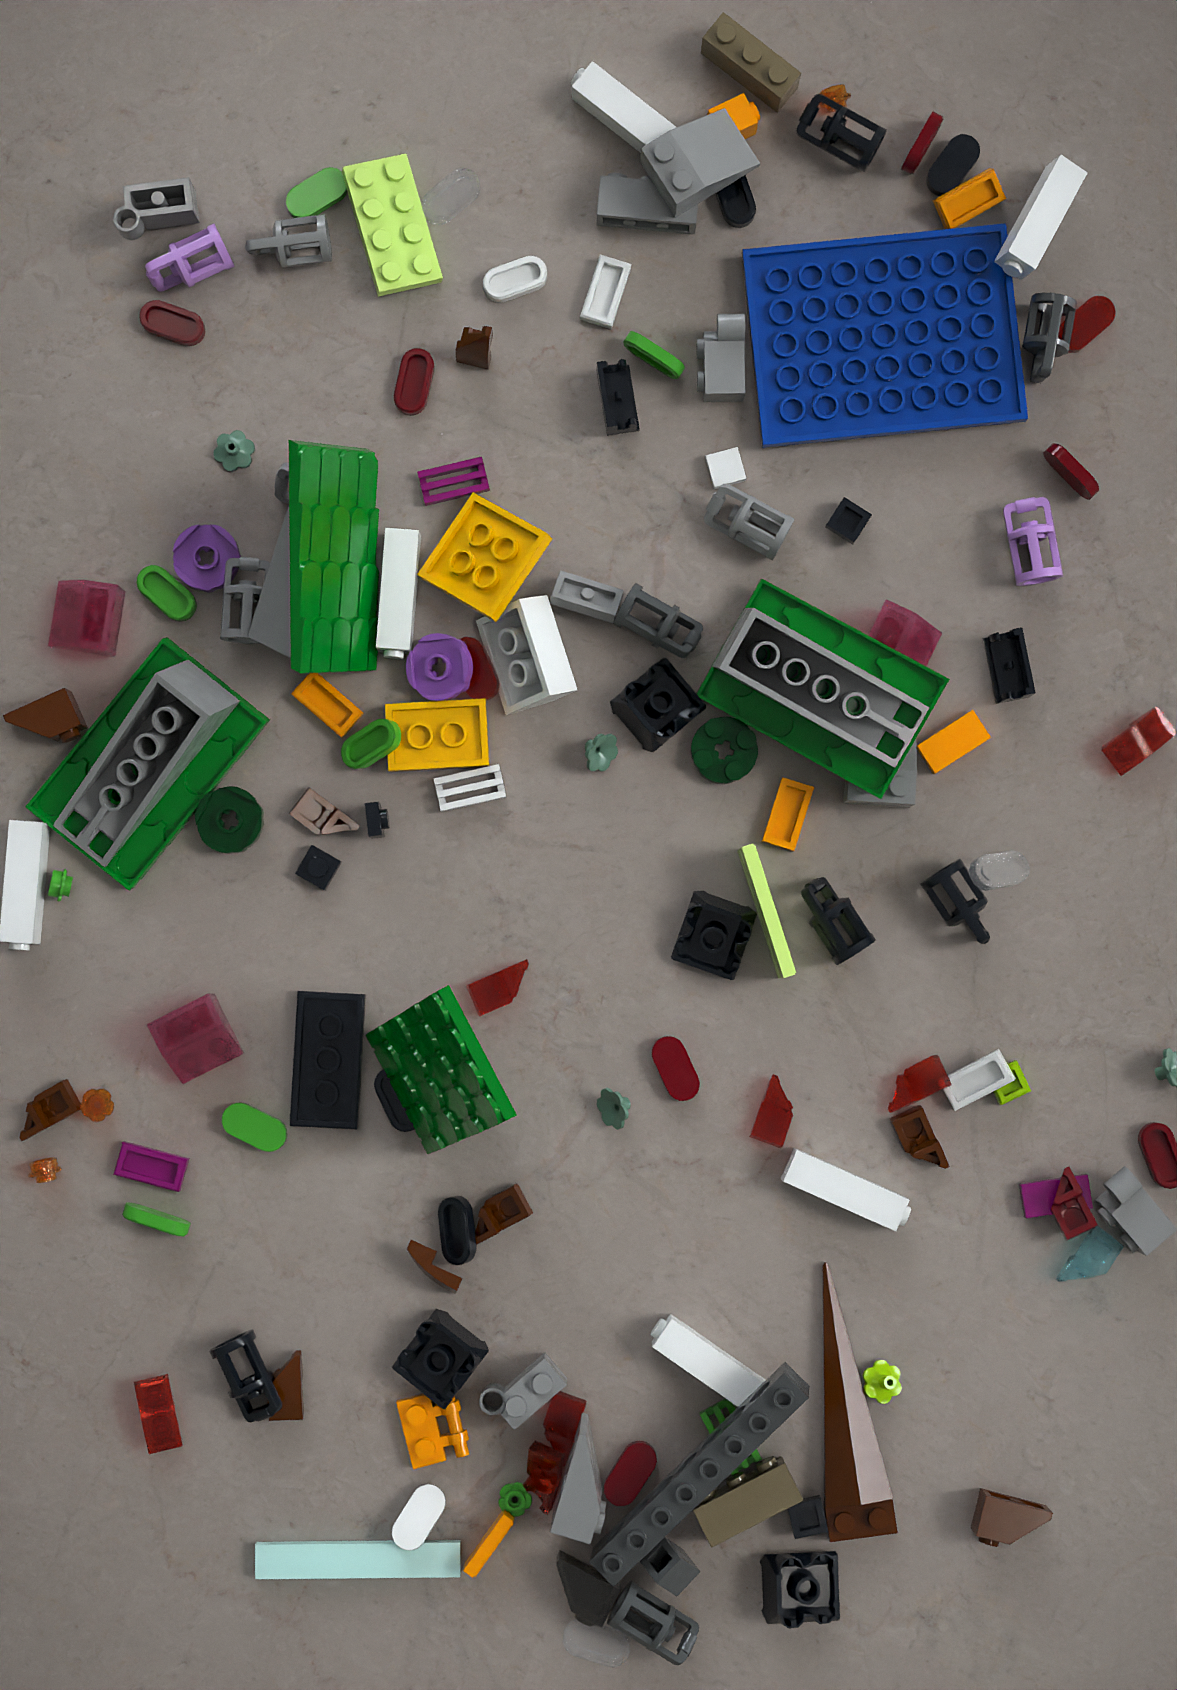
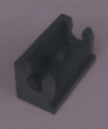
(617, 397)
(1009, 666)

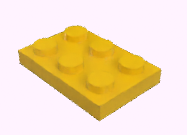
(439, 735)

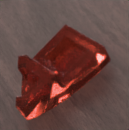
(497, 988)
(919, 1083)
(773, 1115)
(562, 1421)
(544, 1473)

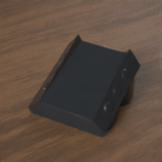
(657, 705)
(714, 934)
(440, 1358)
(800, 1588)

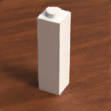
(617, 107)
(1040, 217)
(398, 592)
(24, 883)
(846, 1190)
(704, 1360)

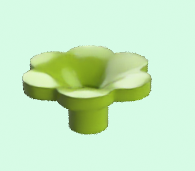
(876, 1381)

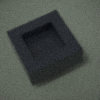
(848, 520)
(376, 819)
(318, 867)
(808, 1517)

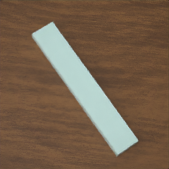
(356, 1560)

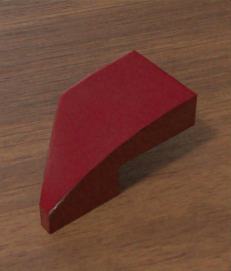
(1071, 1208)

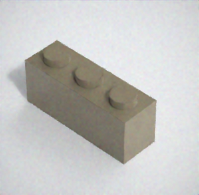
(750, 62)
(747, 1500)

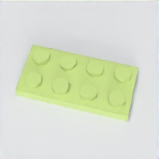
(392, 224)

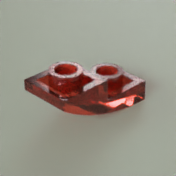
(1139, 740)
(158, 1414)

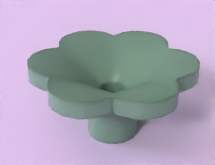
(239, 456)
(601, 751)
(1169, 1067)
(613, 1108)

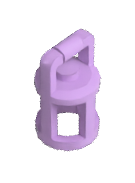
(179, 265)
(1031, 534)

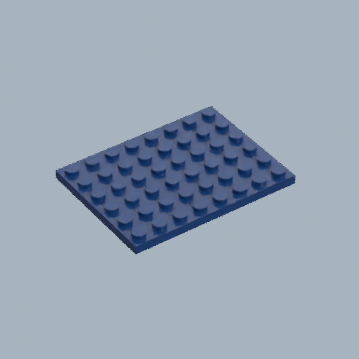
(883, 336)

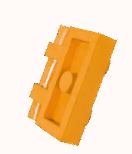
(423, 1432)

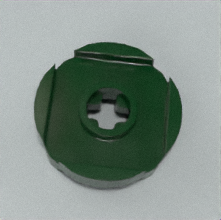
(733, 767)
(222, 802)

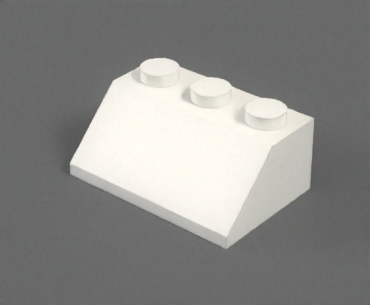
(527, 654)

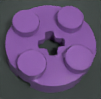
(186, 557)
(426, 654)

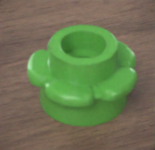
(60, 884)
(514, 1508)

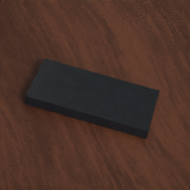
(327, 1060)

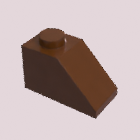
(51, 716)
(1006, 1517)

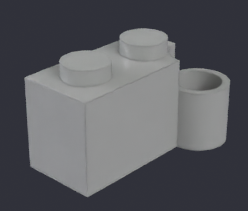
(157, 206)
(723, 360)
(1134, 1213)
(526, 1392)

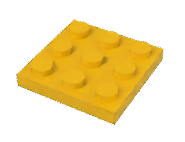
(484, 556)

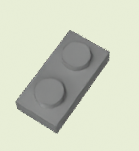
(586, 596)

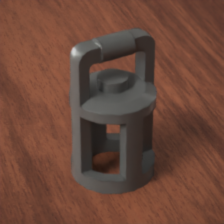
(1047, 344)
(666, 627)
(660, 1630)

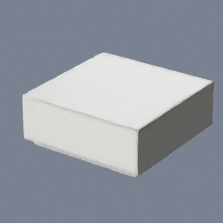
(725, 467)

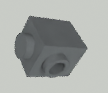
(670, 1566)

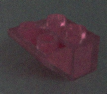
(87, 617)
(905, 632)
(195, 1038)

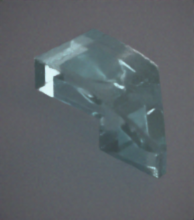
(1092, 1258)

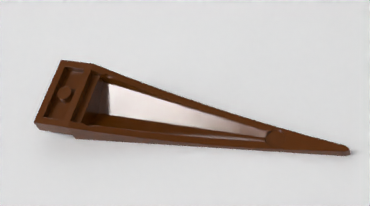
(855, 1479)

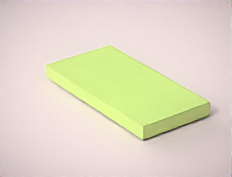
(766, 911)

